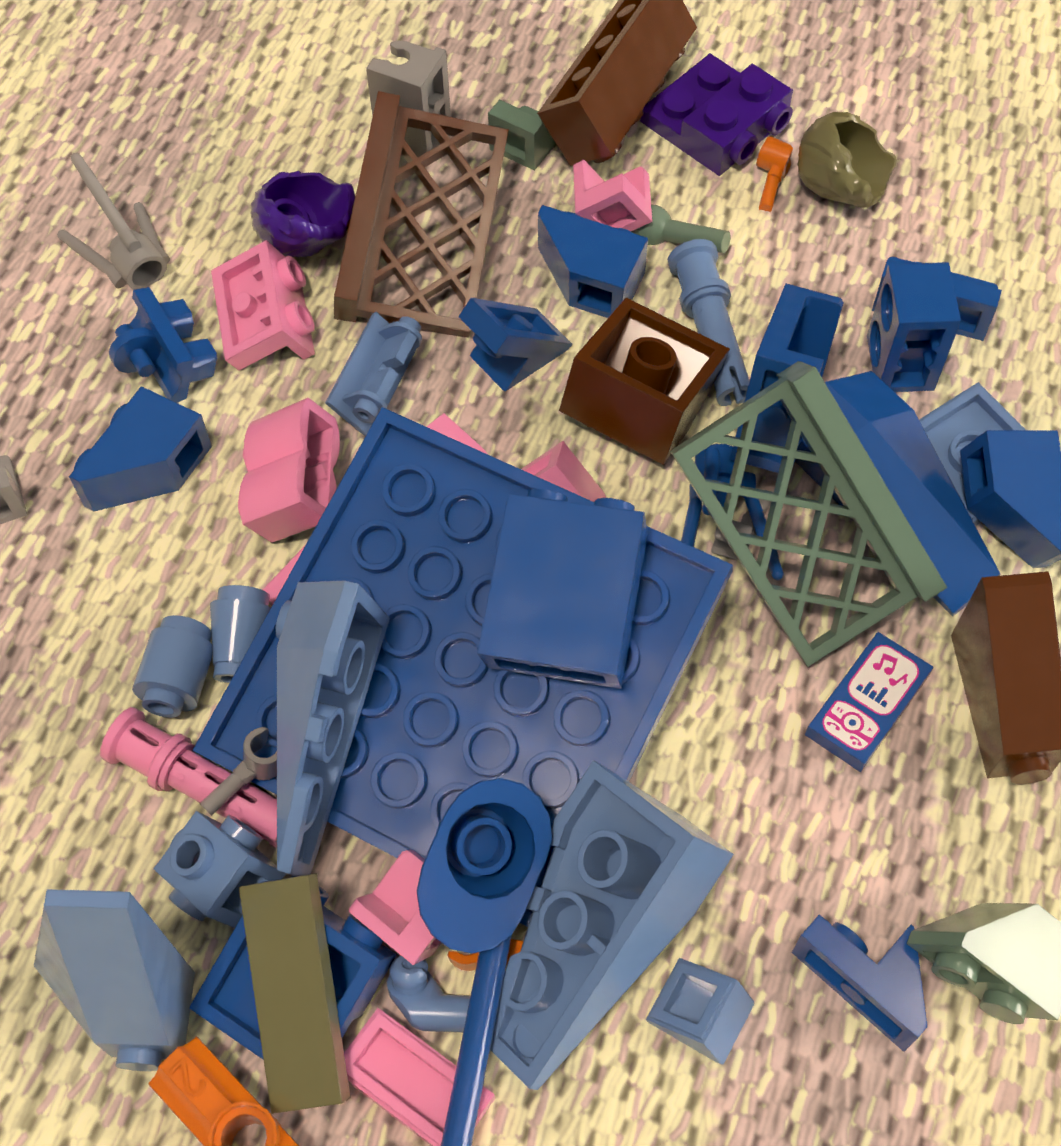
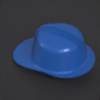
(483, 865)

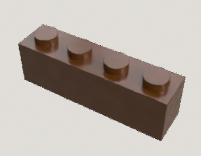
(616, 77)

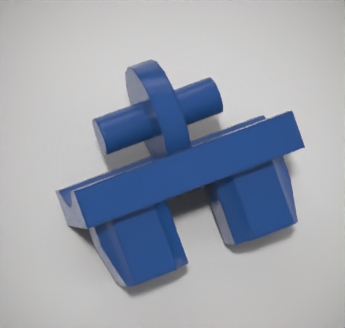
(155, 346)

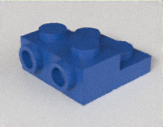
(356, 966)

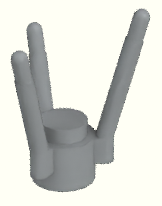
(134, 256)

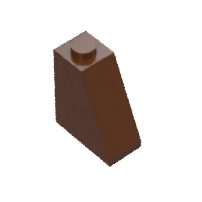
(1013, 675)

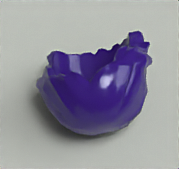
(302, 212)

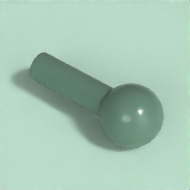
(665, 229)

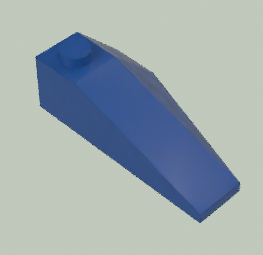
(916, 481)

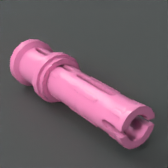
(173, 764)

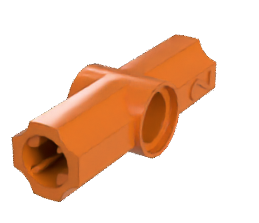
(211, 1098)

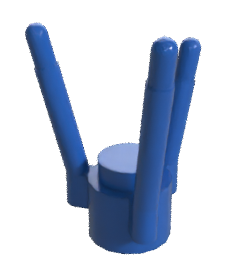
(716, 465)

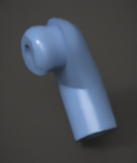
(423, 1000)

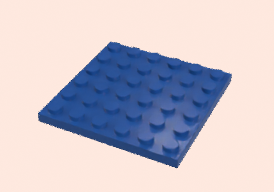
(422, 538)

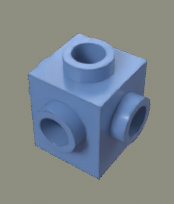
(210, 864)

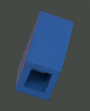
(590, 260)
(142, 453)
(1016, 490)

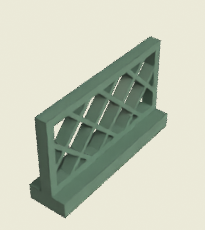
(856, 483)

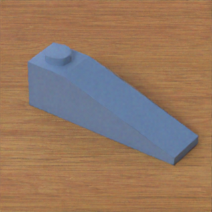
(323, 675)
(609, 903)
(115, 974)

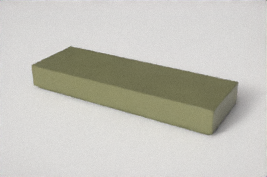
(294, 994)

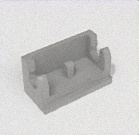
(419, 82)

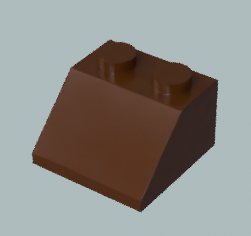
(642, 379)

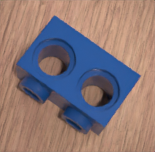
(913, 325)

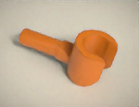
(775, 158)

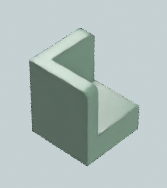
(527, 136)

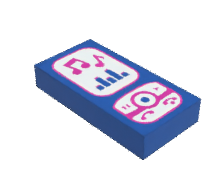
(868, 701)

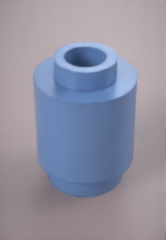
(174, 666)

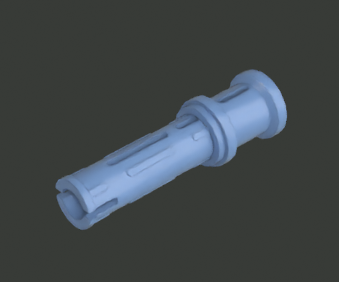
(705, 300)

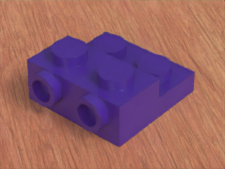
(720, 112)

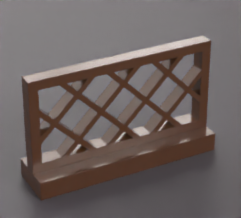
(372, 209)

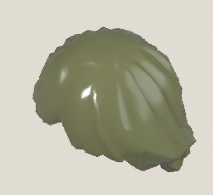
(844, 160)

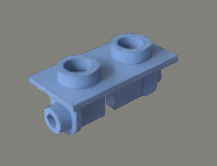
(374, 370)

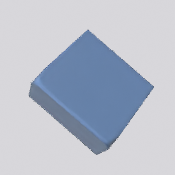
(702, 1009)

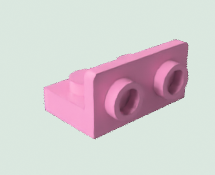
(262, 306)

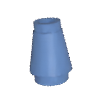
(234, 624)

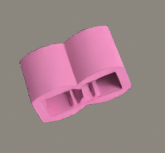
(288, 470)

